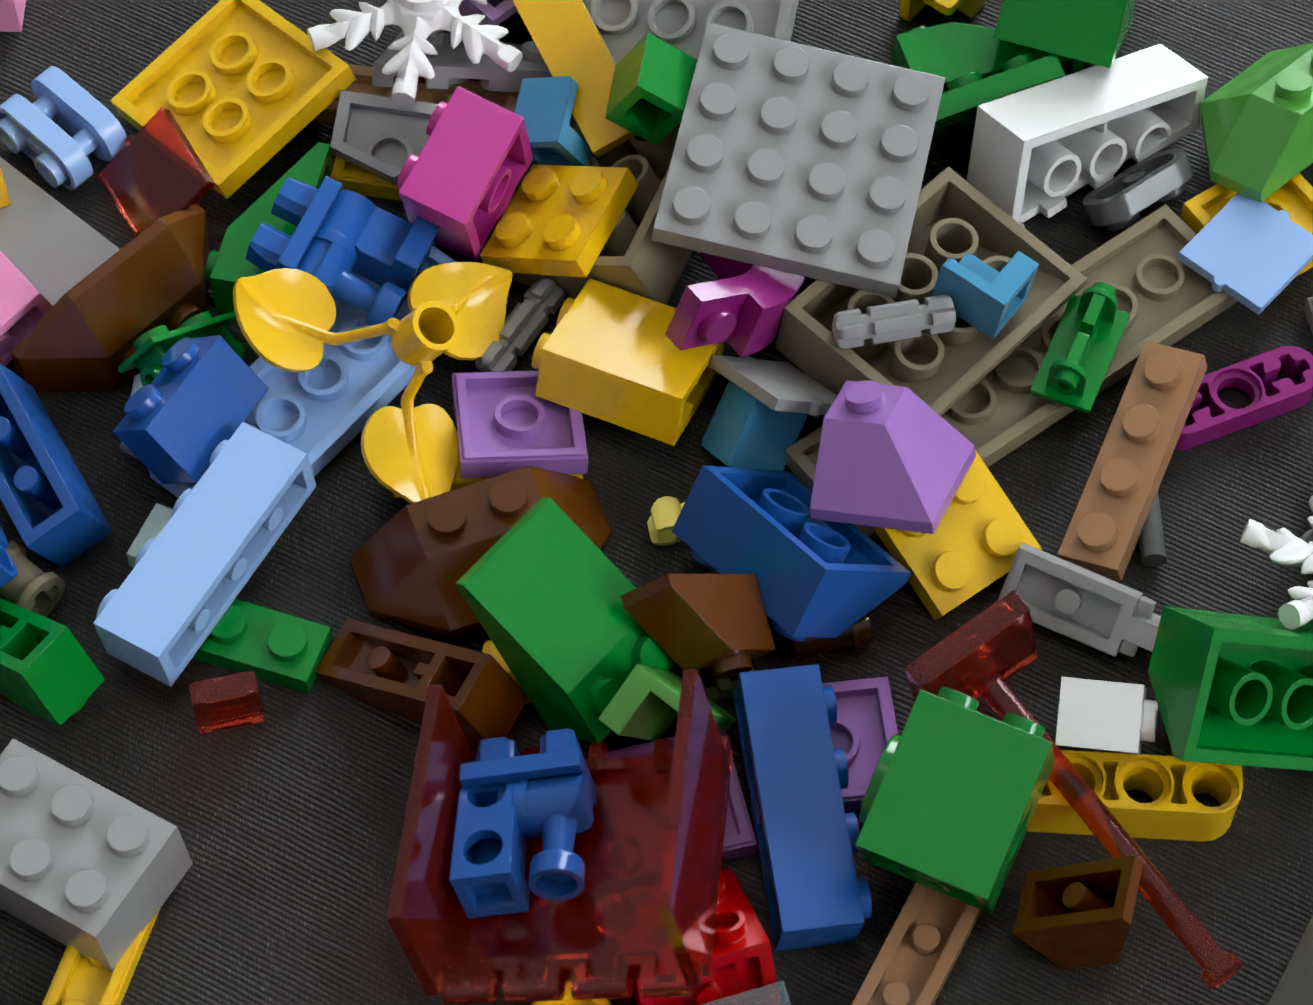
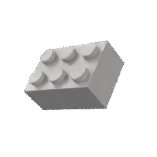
(81, 856)

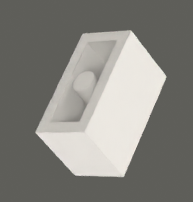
(1105, 715)

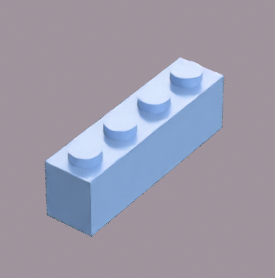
(204, 553)

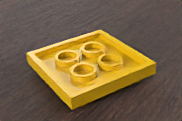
(237, 88)

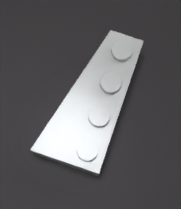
(1081, 129)

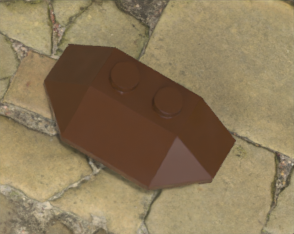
(140, 287)
(422, 551)

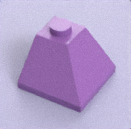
(887, 460)

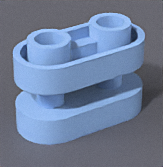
(54, 152)

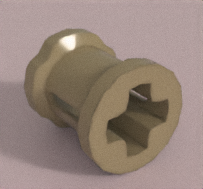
(32, 587)

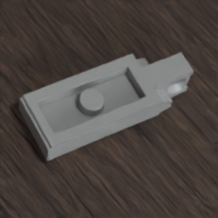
(1082, 603)

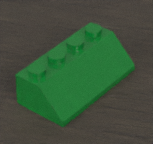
(1234, 688)

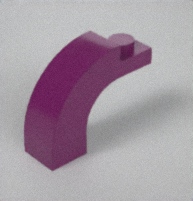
(737, 309)

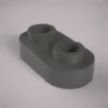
(1146, 182)

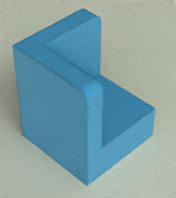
(547, 113)
(983, 294)
(750, 433)

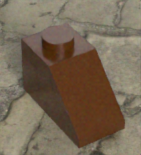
(704, 620)
(1079, 910)

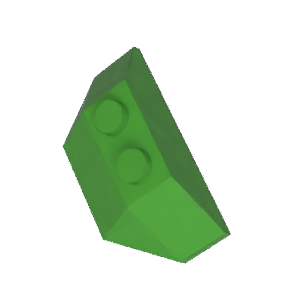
(1261, 124)

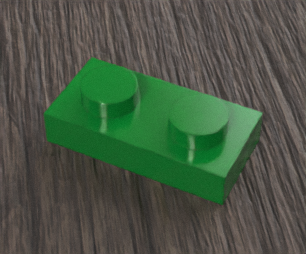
(268, 642)

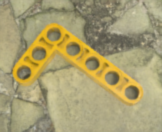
(1166, 779)

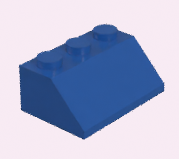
(809, 570)

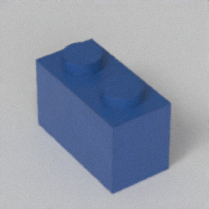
(189, 408)

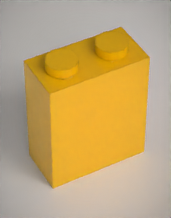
(620, 365)

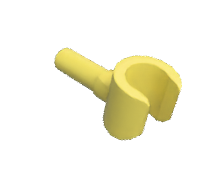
(662, 520)

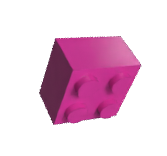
(466, 171)

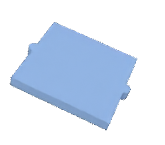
(1249, 251)

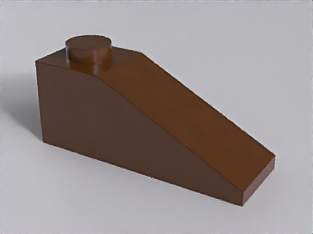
(398, 667)

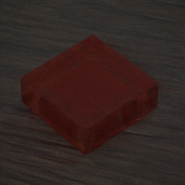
(226, 702)

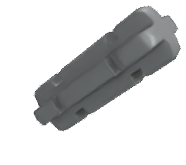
(893, 321)
(522, 326)

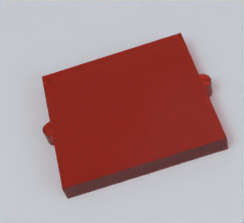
(156, 173)

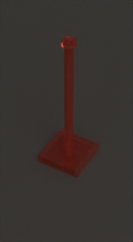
(978, 663)

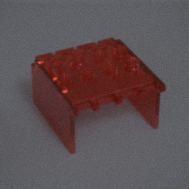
(645, 858)

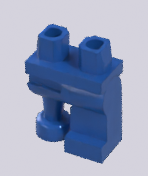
(344, 234)
(517, 800)

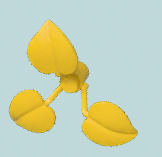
(453, 312)

